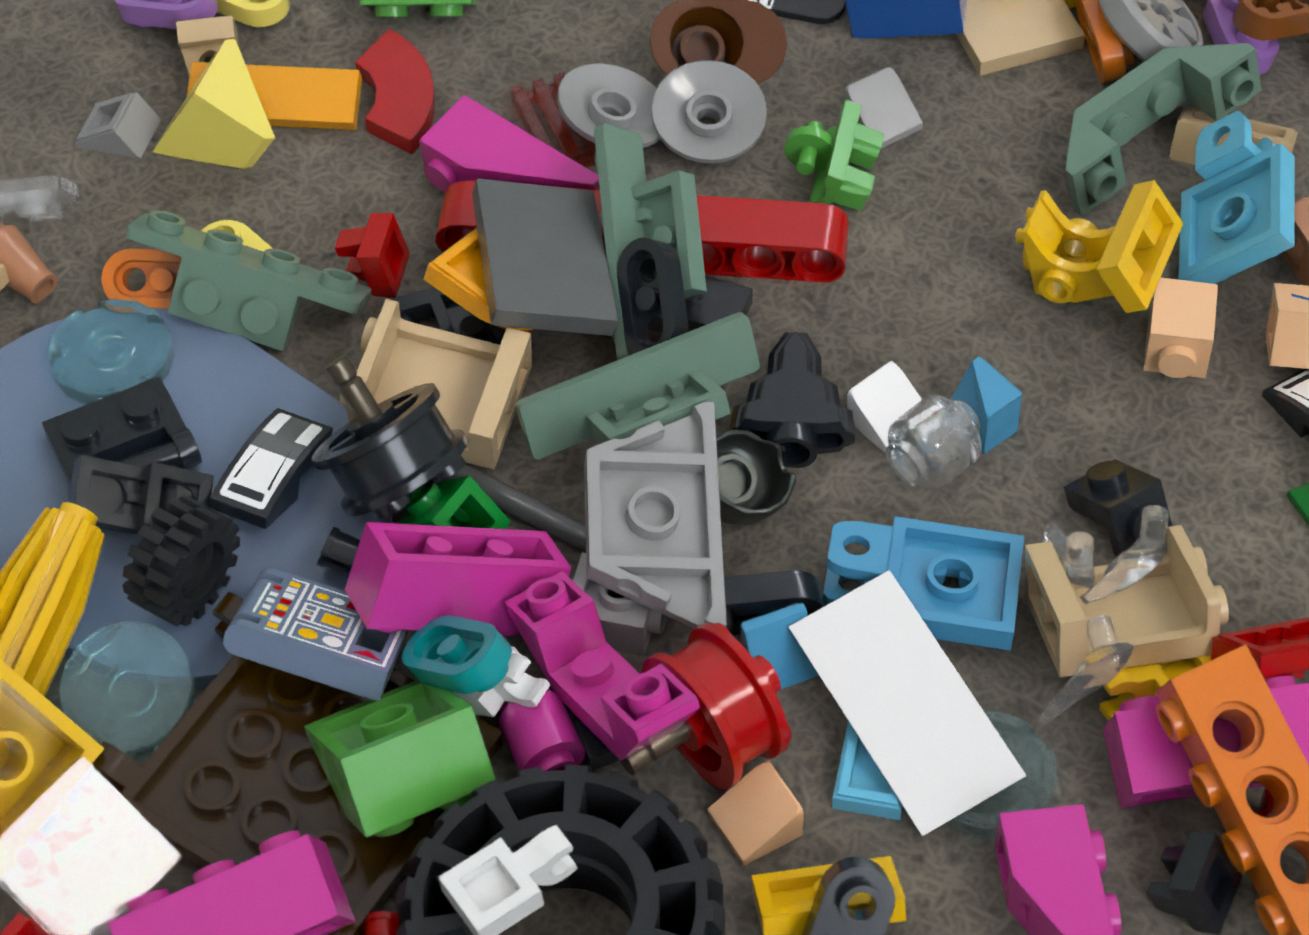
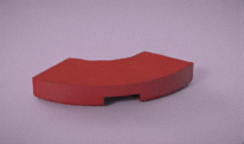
(402, 91)

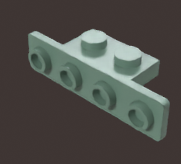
(653, 209)
(241, 286)
(641, 388)

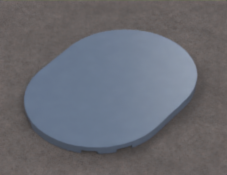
(223, 395)

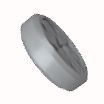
(1151, 25)

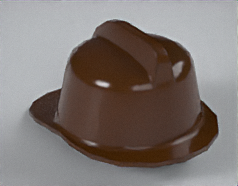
(720, 31)

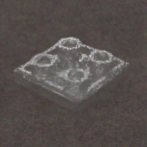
(37, 197)
(81, 854)

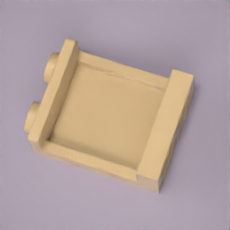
(474, 377)
(1162, 616)

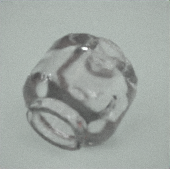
(934, 441)

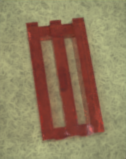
(544, 95)

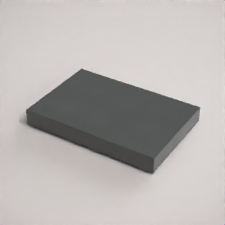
(543, 258)

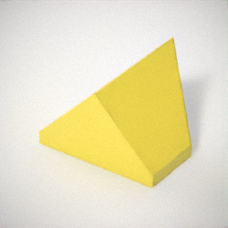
(220, 116)

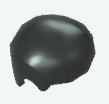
(751, 477)

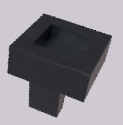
(1200, 884)

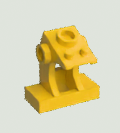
(1086, 263)

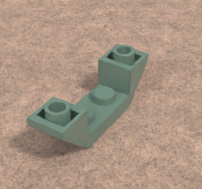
(1207, 76)

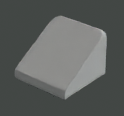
(885, 105)
(119, 126)

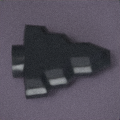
(796, 405)

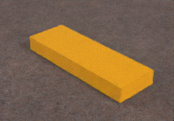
(303, 95)

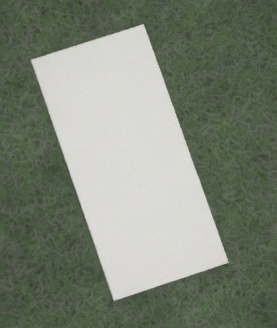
(907, 702)

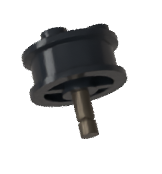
(387, 445)

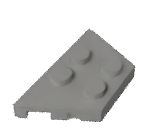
(659, 518)

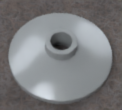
(712, 92)
(607, 95)

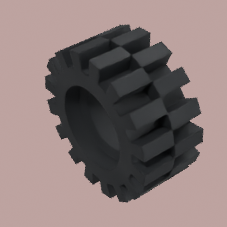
(181, 560)

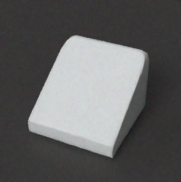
(881, 401)

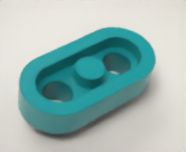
(458, 655)

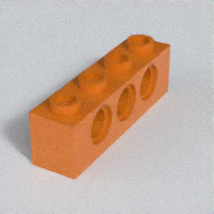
(1268, 755)

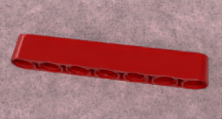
(736, 234)

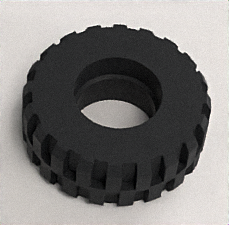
(621, 840)

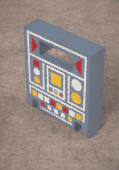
(312, 635)

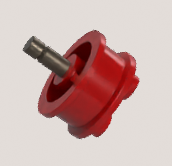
(736, 711)

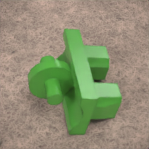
(830, 153)

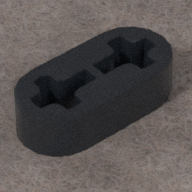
(767, 592)

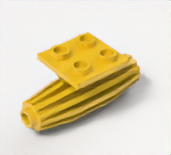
(47, 591)

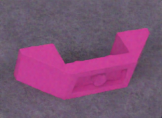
(590, 676)

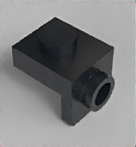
(1115, 498)

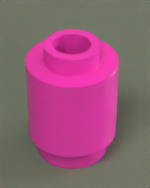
(541, 734)

